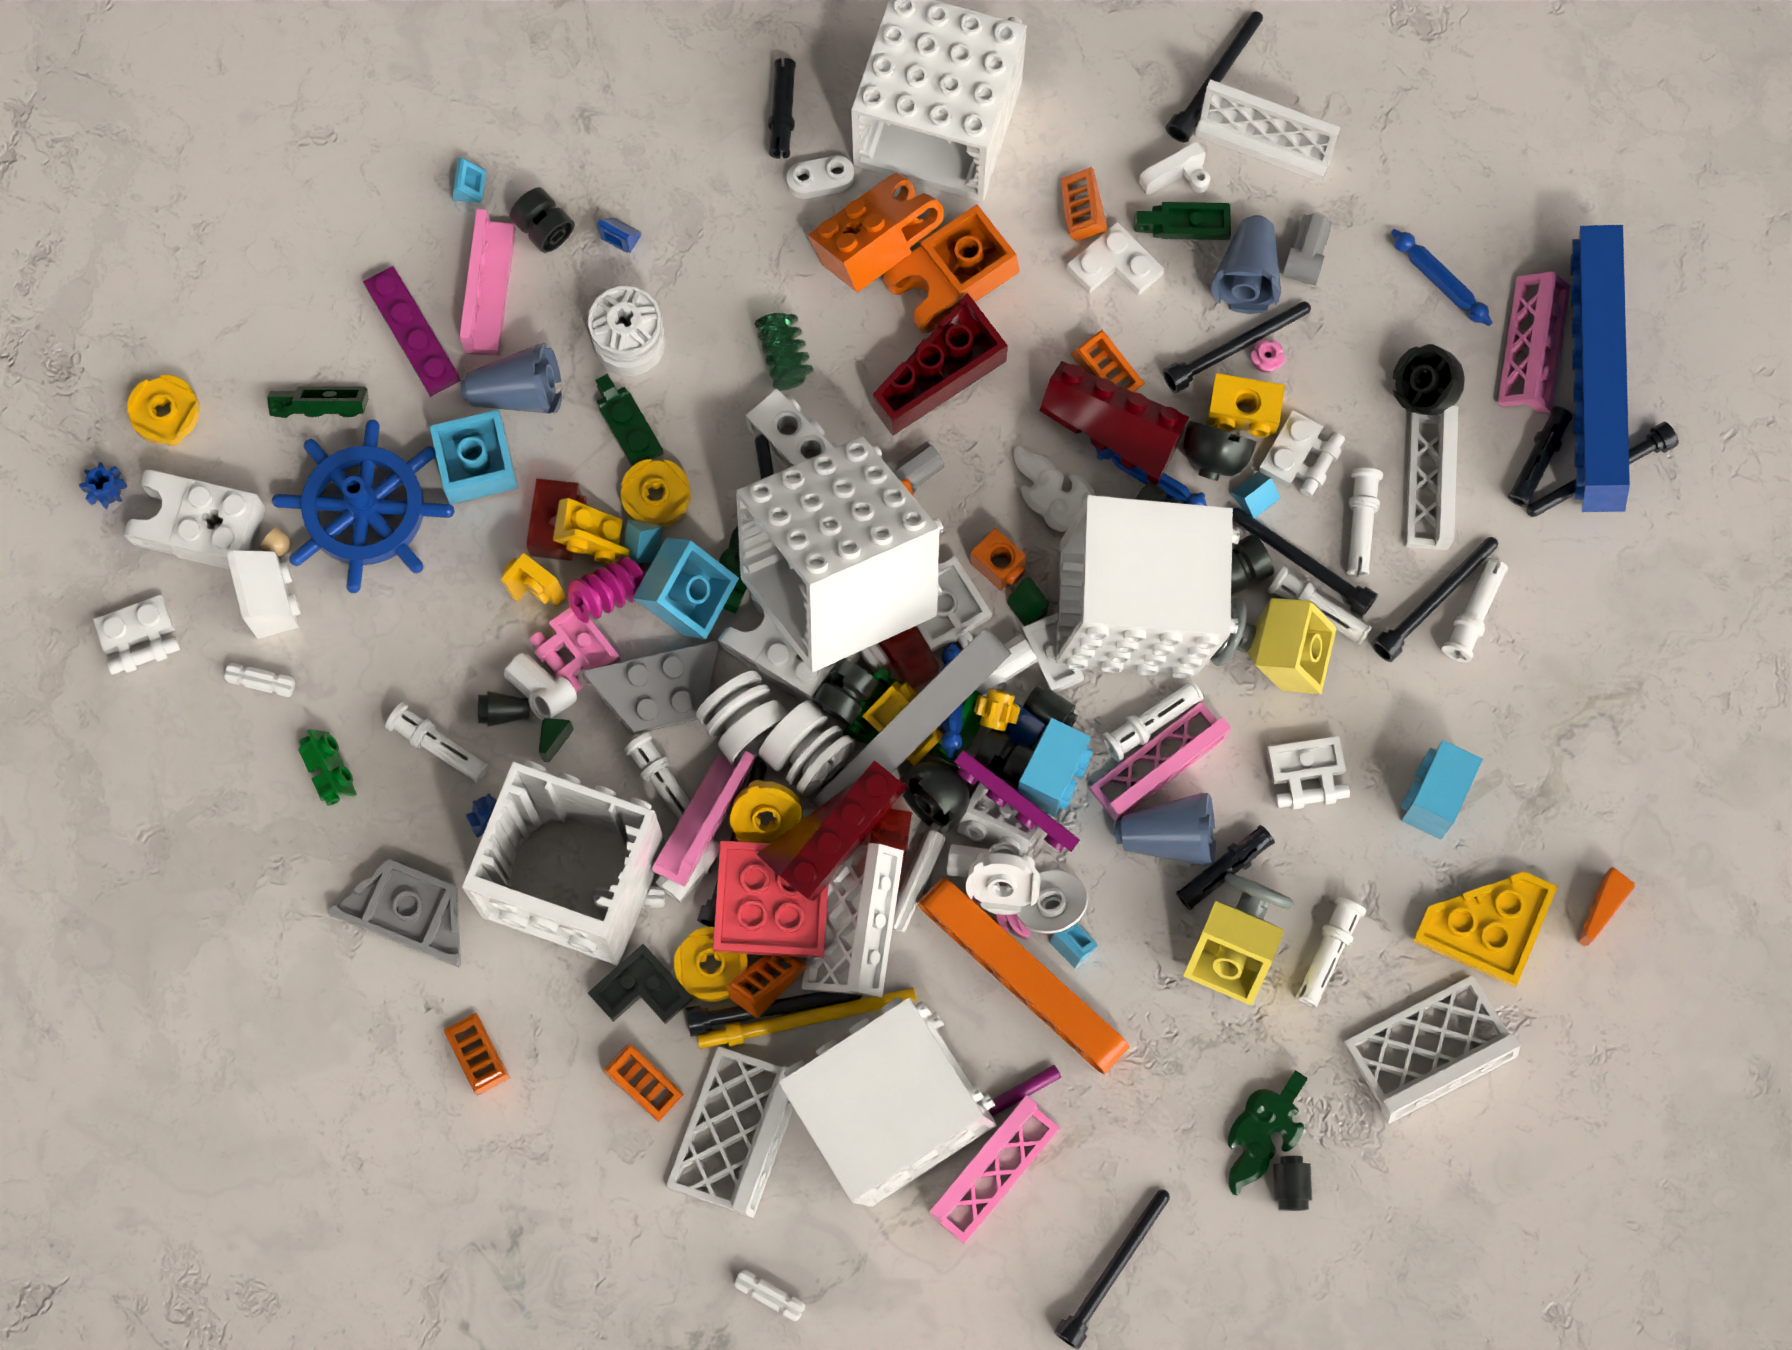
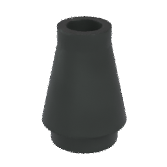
(501, 708)

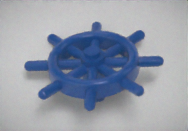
(362, 505)

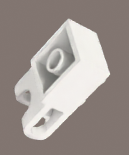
(188, 519)
(775, 659)

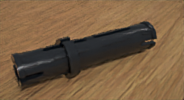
(781, 121)
(1556, 423)
(1236, 858)

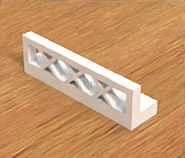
(1445, 479)

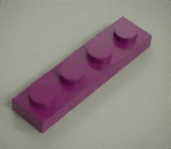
(411, 331)
(1003, 793)

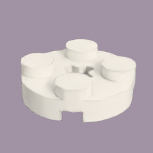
(992, 868)

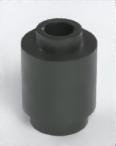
(1047, 704)
(1292, 1183)

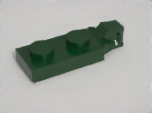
(1186, 221)
(318, 401)
(626, 422)

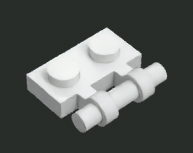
(1291, 450)
(133, 626)
(1306, 761)

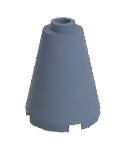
(1250, 268)
(516, 382)
(1172, 830)

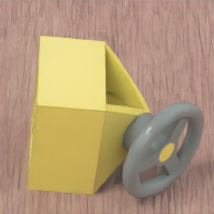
(1287, 643)
(1238, 942)

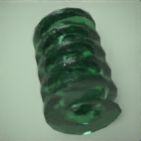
(782, 350)

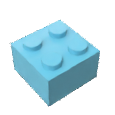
(474, 457)
(686, 588)
(1055, 764)
(1442, 788)

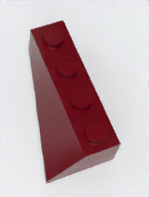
(942, 365)
(1115, 418)
(827, 838)

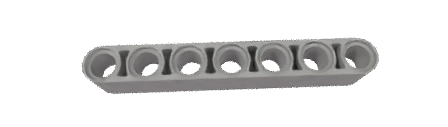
(924, 712)

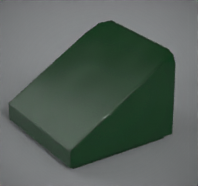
(1028, 602)
(553, 735)

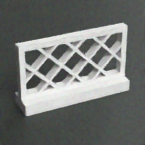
(1271, 143)
(872, 923)
(1446, 1077)
(761, 1150)

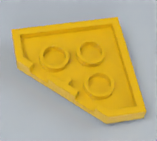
(1489, 926)

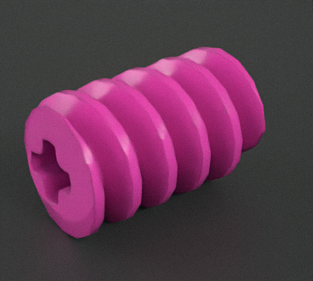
(604, 589)

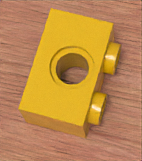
(1262, 396)

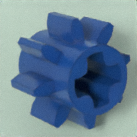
(102, 478)
(481, 814)

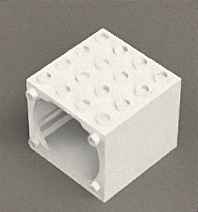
(938, 95)
(838, 553)
(1145, 586)
(524, 805)
(887, 1101)

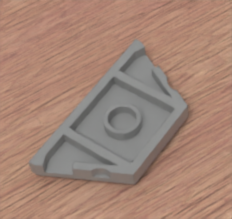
(656, 688)
(407, 910)

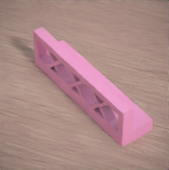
(487, 285)
(1546, 339)
(1170, 767)
(702, 818)
(982, 1161)

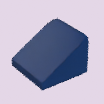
(618, 234)
(1026, 729)

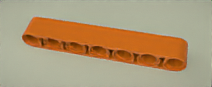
(1023, 975)

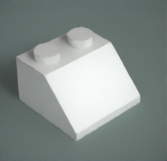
(264, 591)

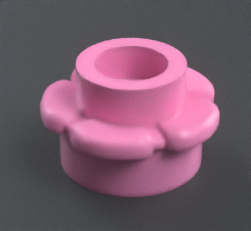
(1266, 364)

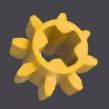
(997, 709)

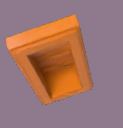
(1097, 222)
(1110, 351)
(1609, 896)
(757, 1003)
(620, 1059)
(489, 1079)

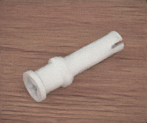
(1364, 505)
(1290, 587)
(1470, 623)
(1135, 726)
(423, 734)
(657, 767)
(1336, 936)

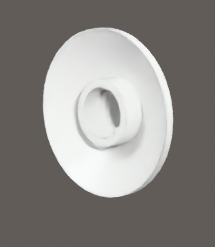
(1060, 891)

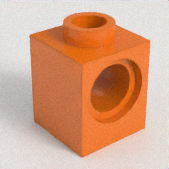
(996, 545)

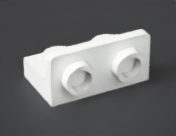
(992, 824)

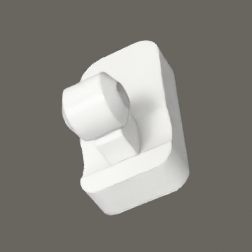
(1184, 162)

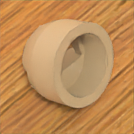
(277, 542)

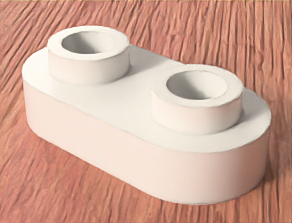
(821, 179)

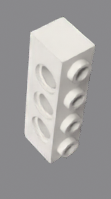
(781, 411)

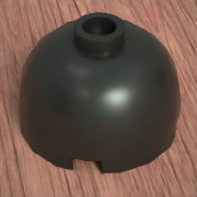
(1428, 380)
(1216, 450)
(936, 793)

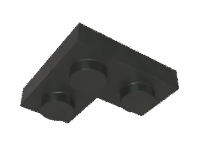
(636, 978)

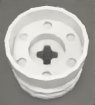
(630, 348)
(740, 714)
(800, 742)

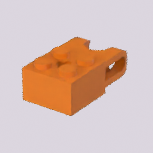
(875, 231)
(947, 272)

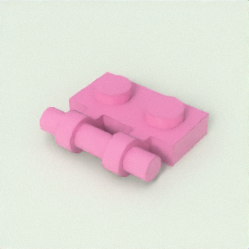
(582, 641)

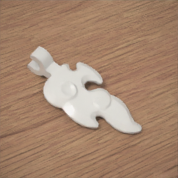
(1046, 494)

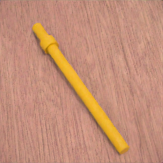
(736, 1033)

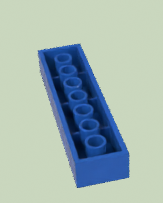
(1600, 369)

